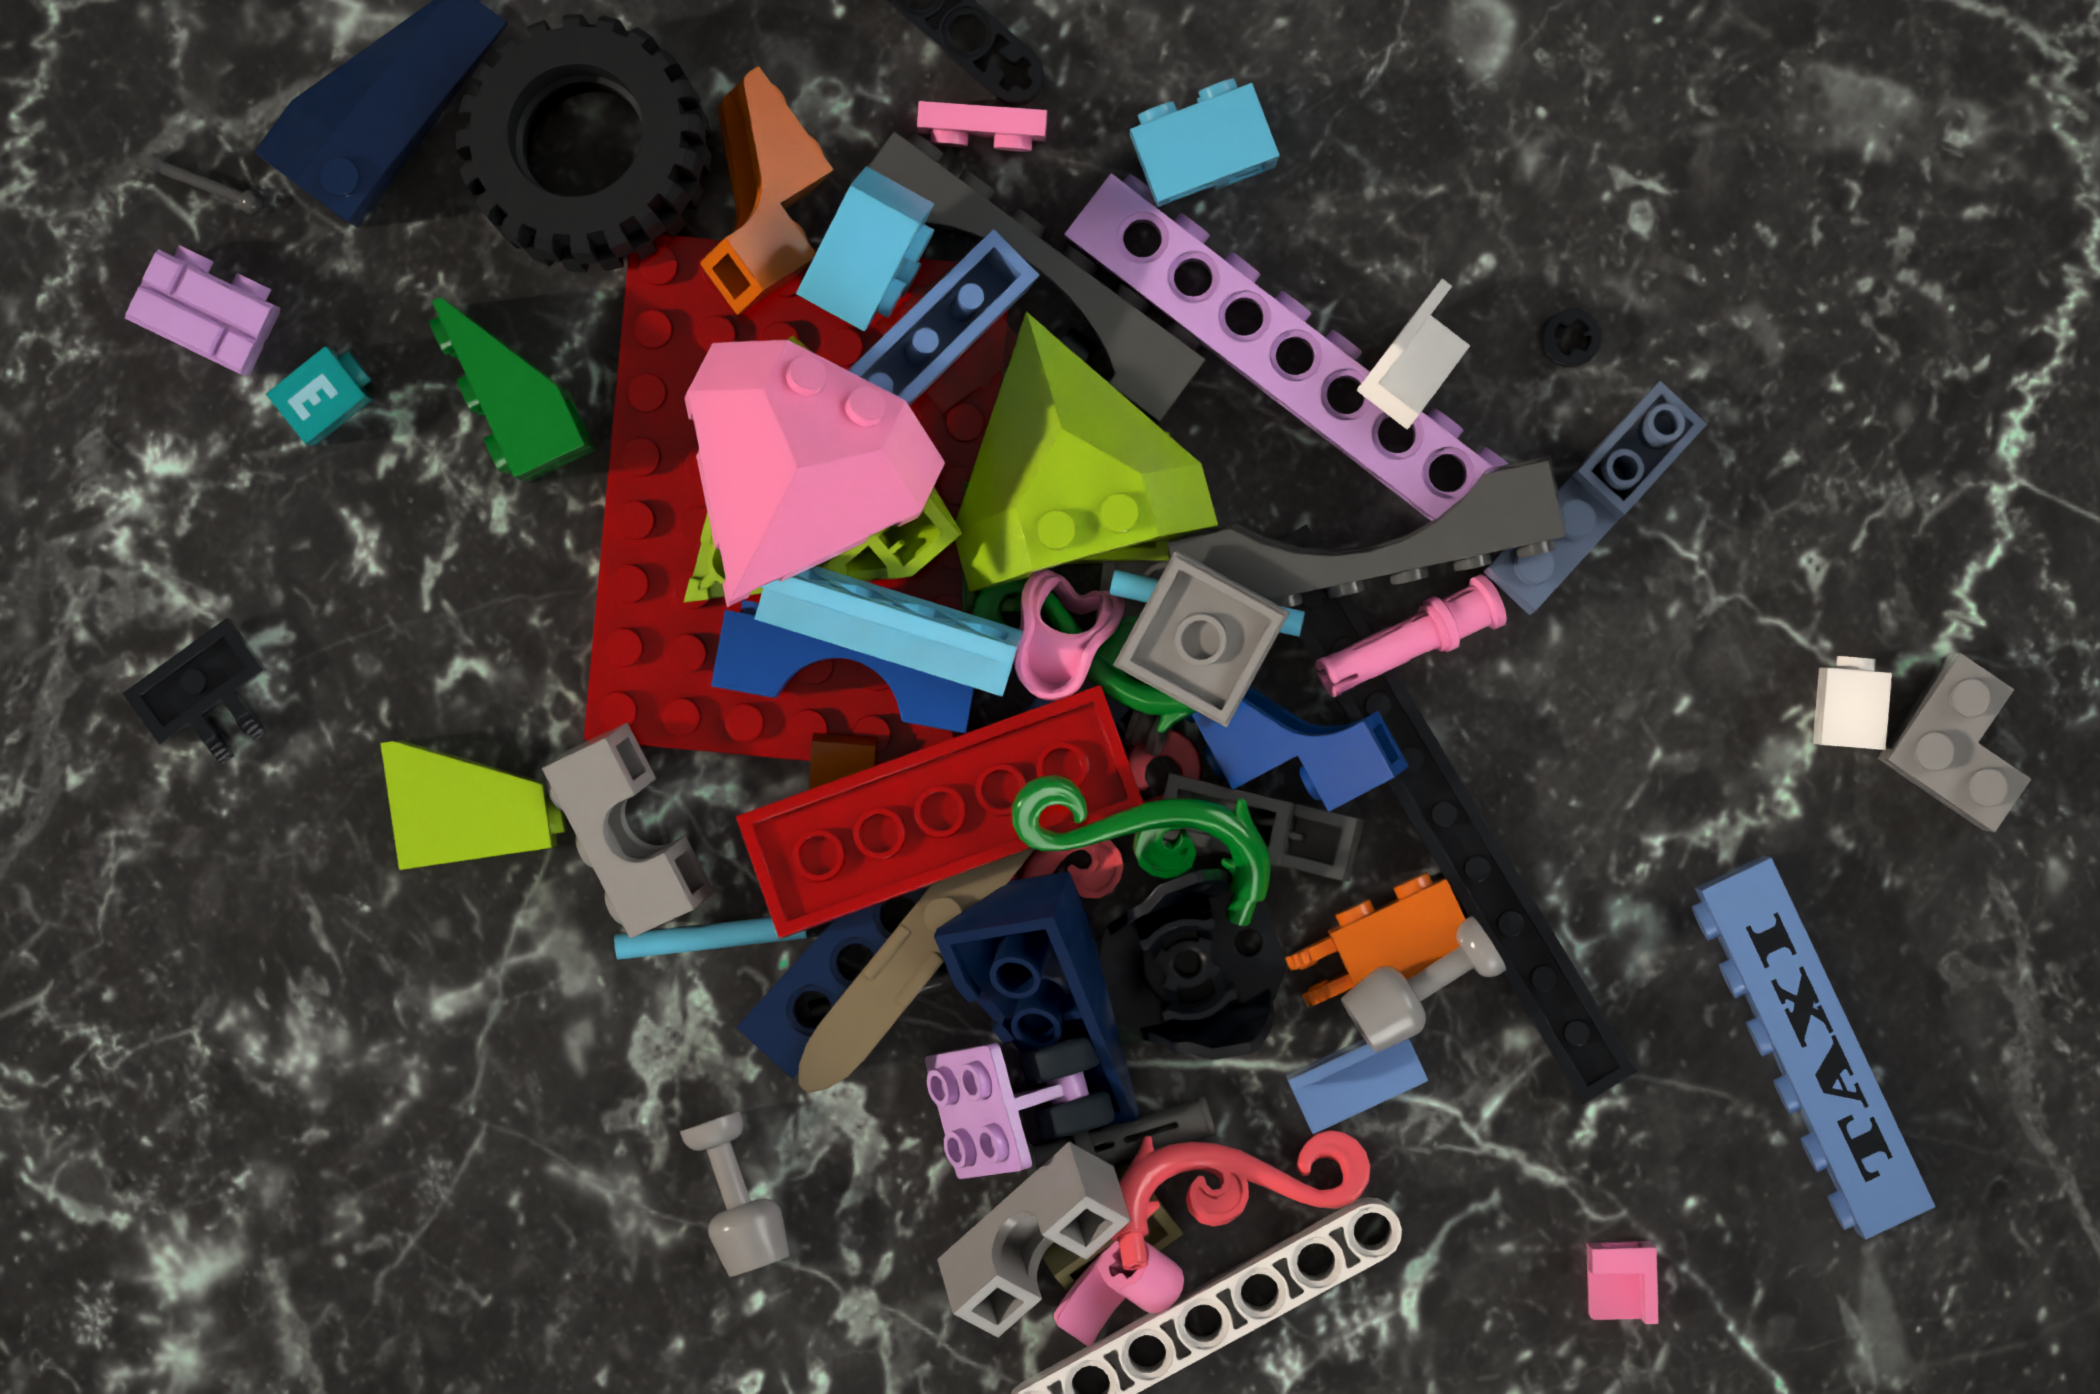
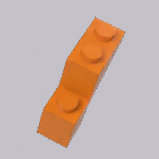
(769, 170)

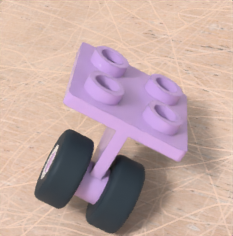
(982, 1111)

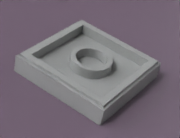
(1201, 638)

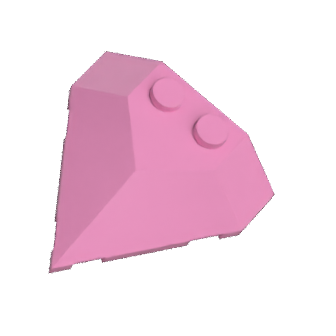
(800, 459)

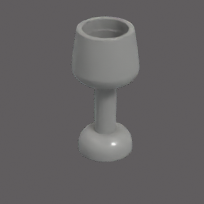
(1390, 1007)
(748, 1231)

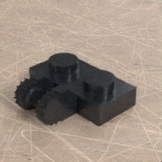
(196, 683)

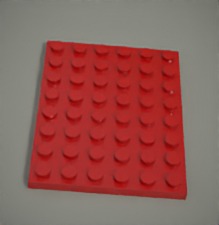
(649, 647)

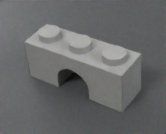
(640, 880)
(996, 1263)

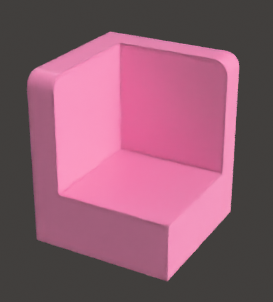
(1622, 1280)

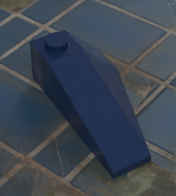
(371, 113)
(1039, 975)

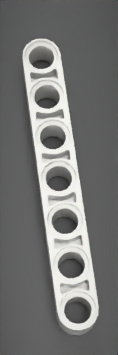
(1225, 1295)

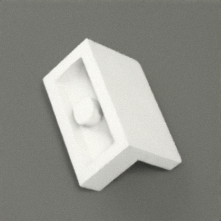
(1414, 363)

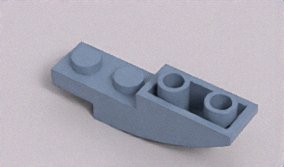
(1602, 493)

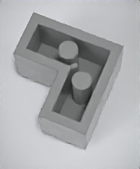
(1941, 748)

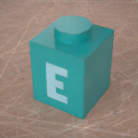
(322, 394)

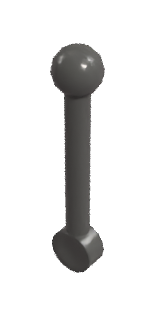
(249, 201)

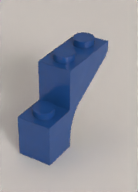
(1336, 759)

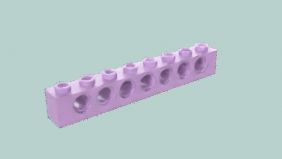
(1100, 235)

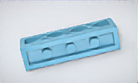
(893, 627)

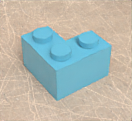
(1205, 143)
(869, 251)

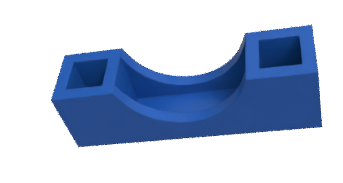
(765, 657)

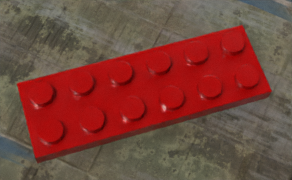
(931, 812)

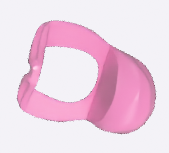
(1057, 662)

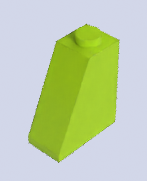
(463, 809)

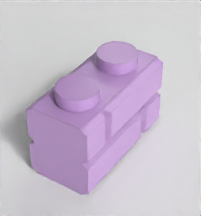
(204, 311)

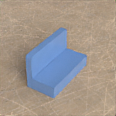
(1353, 1081)

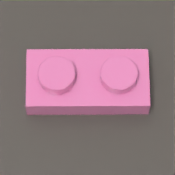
(954, 123)

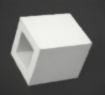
(1852, 704)

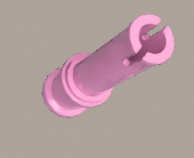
(1435, 626)

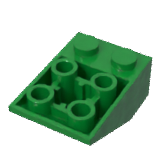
(527, 411)

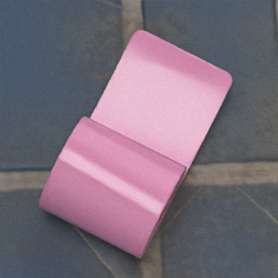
(1107, 1284)

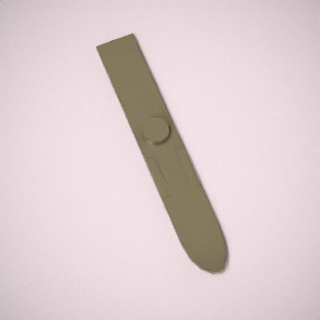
(894, 976)

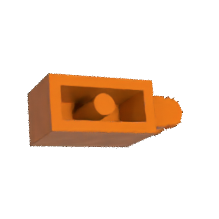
(1398, 934)

